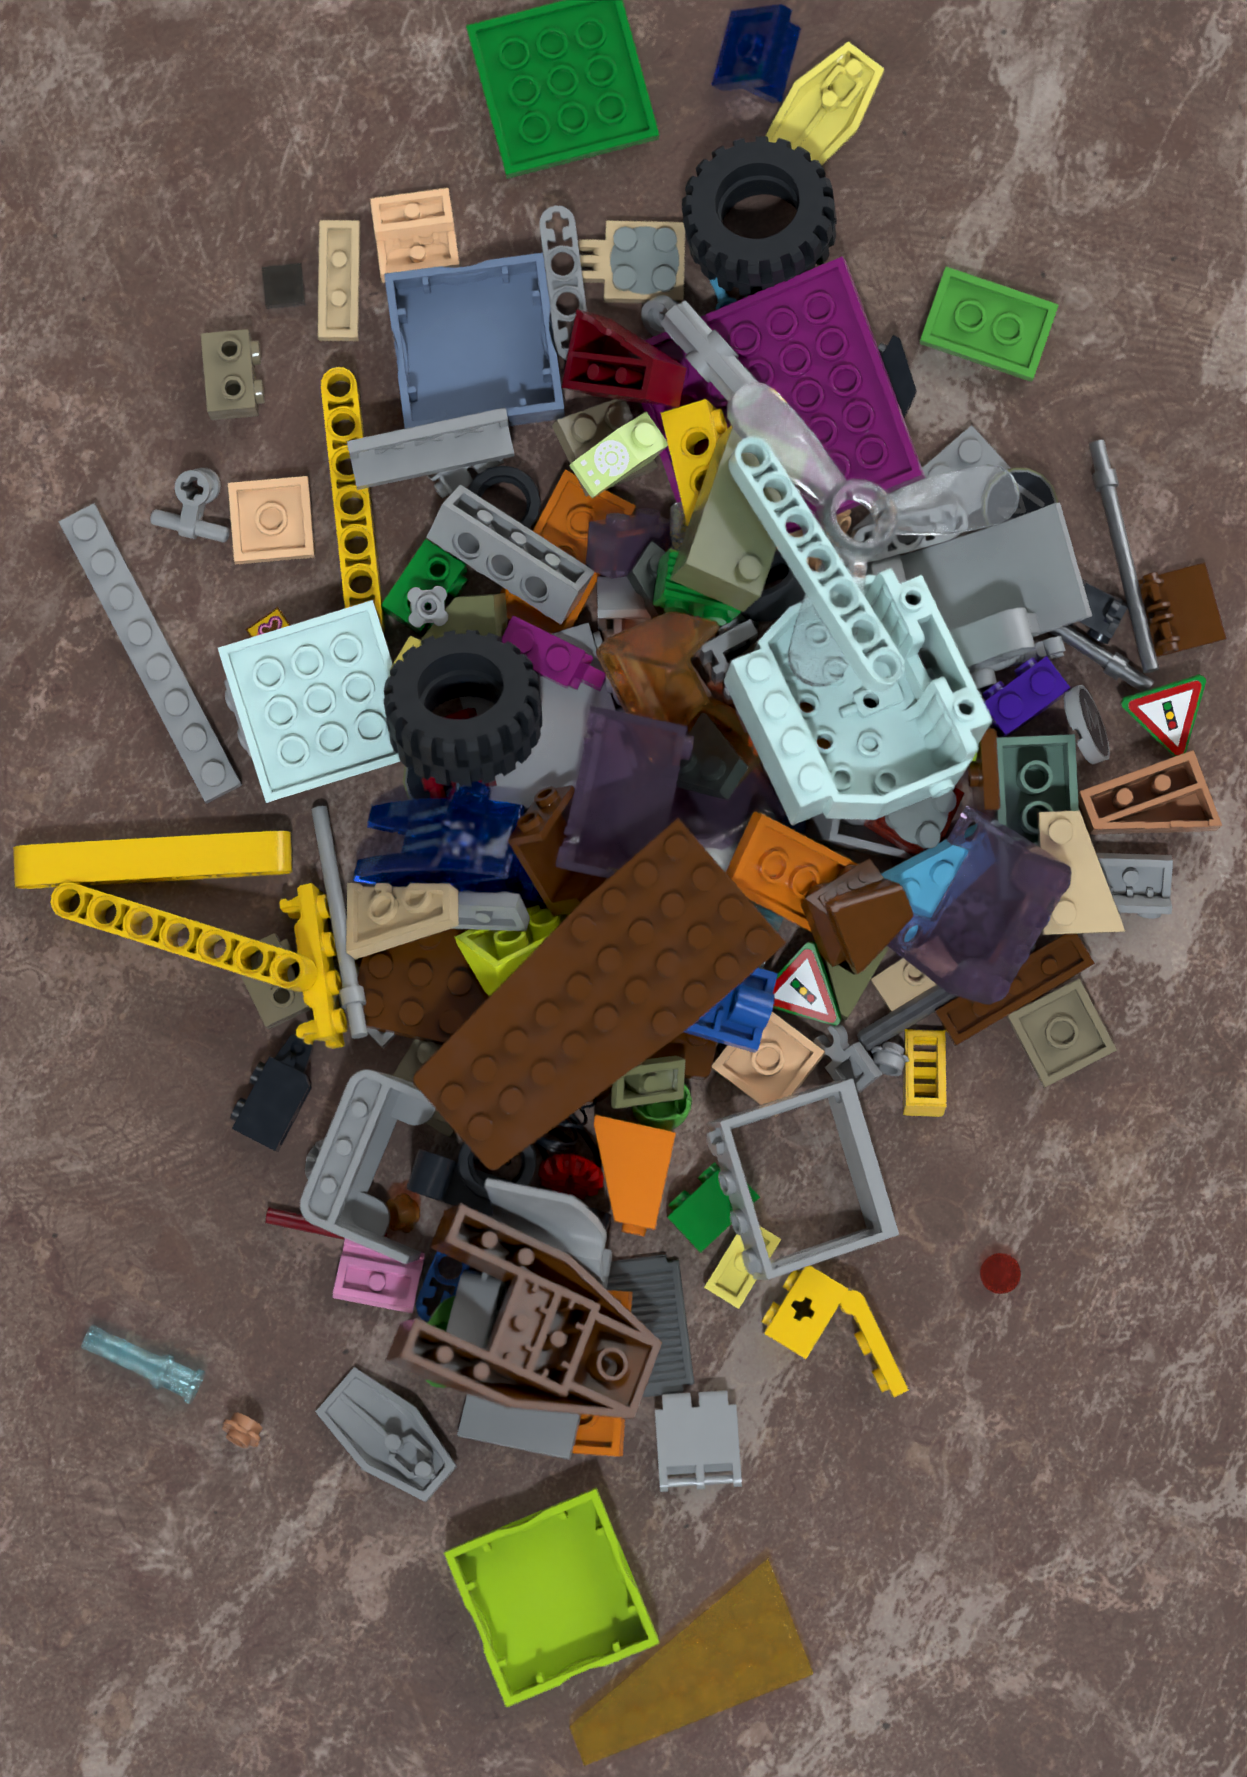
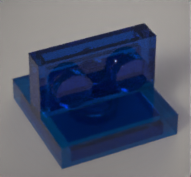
(757, 52)

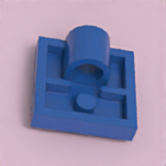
(741, 1014)

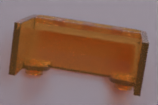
(657, 681)

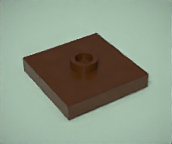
(984, 775)

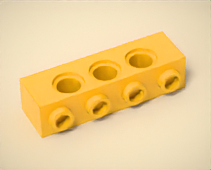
(683, 430)

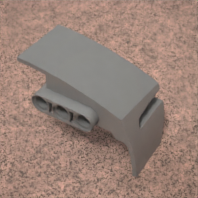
(1000, 585)
(566, 1226)

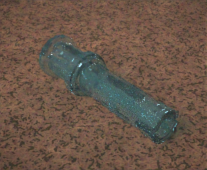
(160, 1370)

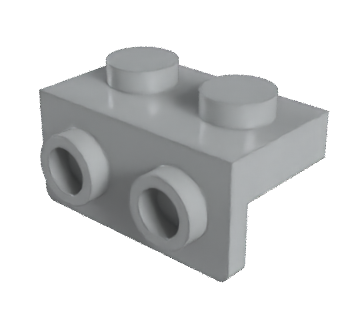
(1139, 882)

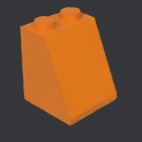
(635, 1170)

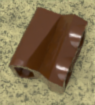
(856, 915)

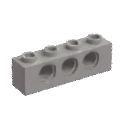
(510, 554)

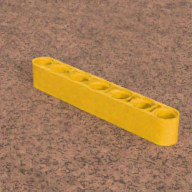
(344, 487)
(153, 859)
(165, 935)

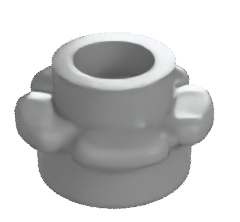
(889, 1058)

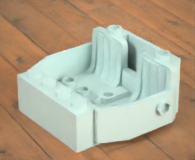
(877, 756)

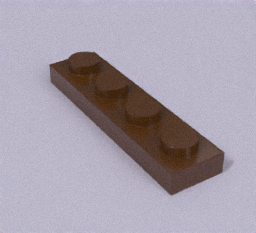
(1038, 975)

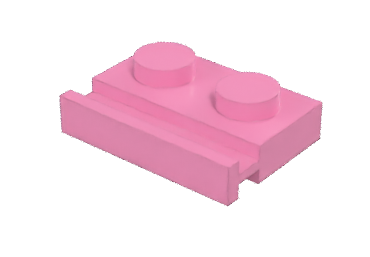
(377, 1279)

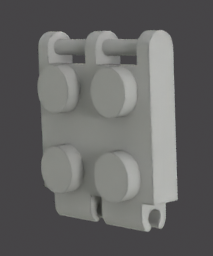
(697, 1440)

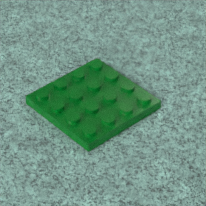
(562, 83)

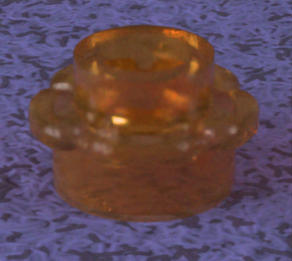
(403, 1213)

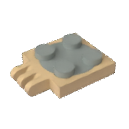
(637, 261)

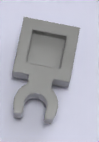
(848, 1060)

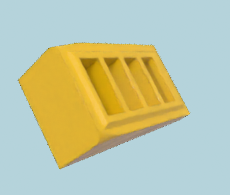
(924, 1106)

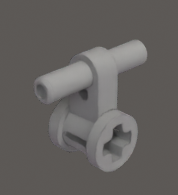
(190, 521)

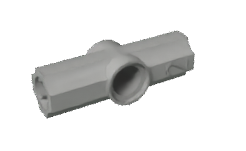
(706, 350)

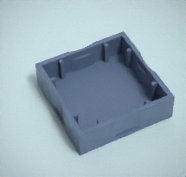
(475, 341)

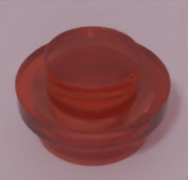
(1000, 1273)

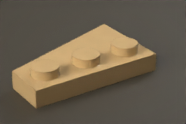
(1088, 901)
(396, 915)

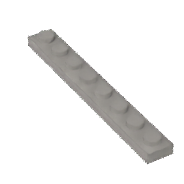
(150, 653)

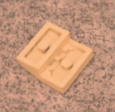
(414, 231)

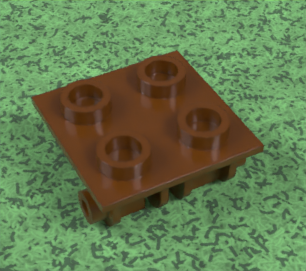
(1181, 609)

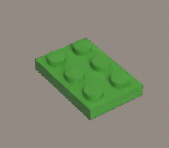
(988, 324)

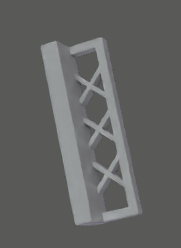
(430, 448)

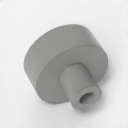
(654, 312)

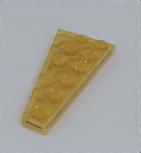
(716, 1662)

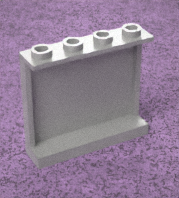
(565, 715)

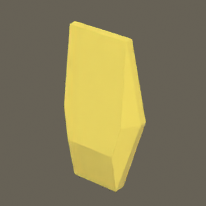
(827, 103)

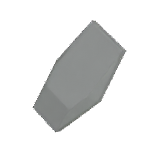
(386, 1435)

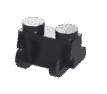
(1105, 611)

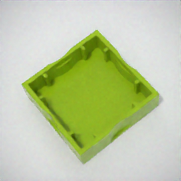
(551, 1596)

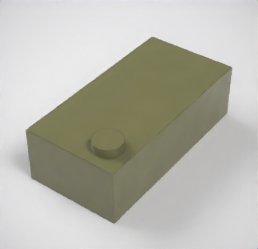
(725, 543)

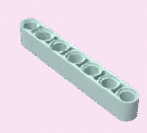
(816, 544)

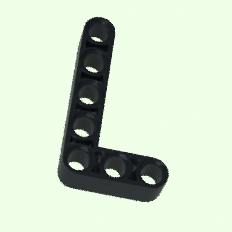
(441, 1180)

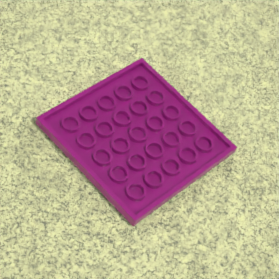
(822, 358)

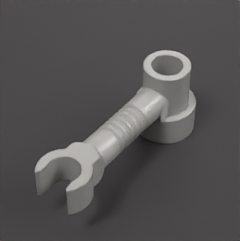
(1050, 647)

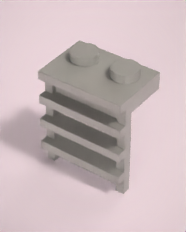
(730, 642)

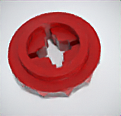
(586, 1175)

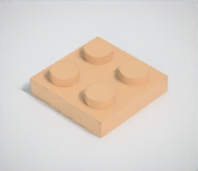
(271, 520)
(776, 1068)

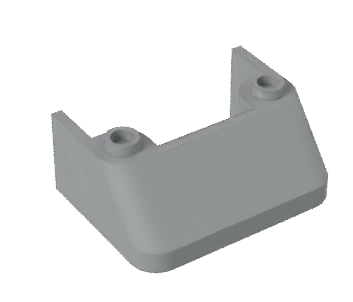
(351, 1155)

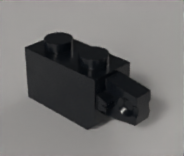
(276, 1095)

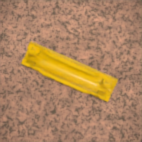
(318, 944)

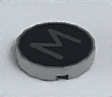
(1086, 720)

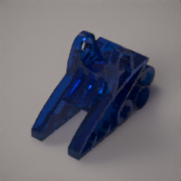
(450, 842)

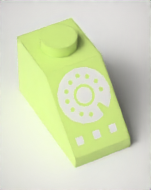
(619, 455)

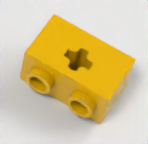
(803, 1334)

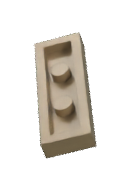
(339, 280)

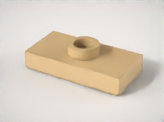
(900, 984)

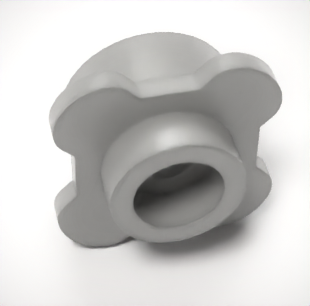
(417, 601)

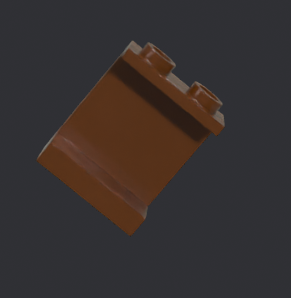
(537, 846)

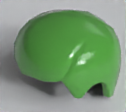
(666, 1114)

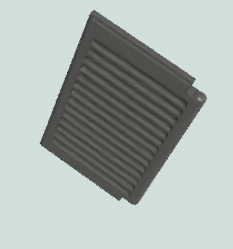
(661, 1309)

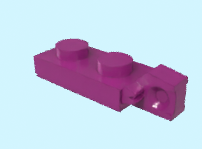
(553, 656)

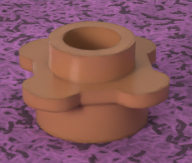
(242, 1430)

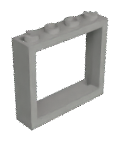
(862, 1167)

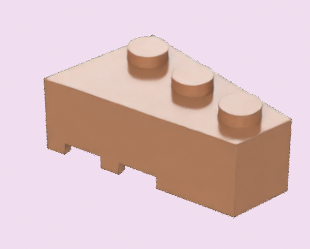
(1152, 800)

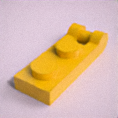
(872, 1341)

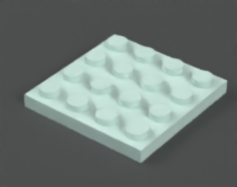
(313, 700)

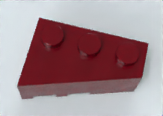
(619, 365)

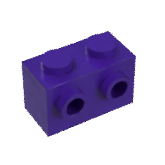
(1025, 697)

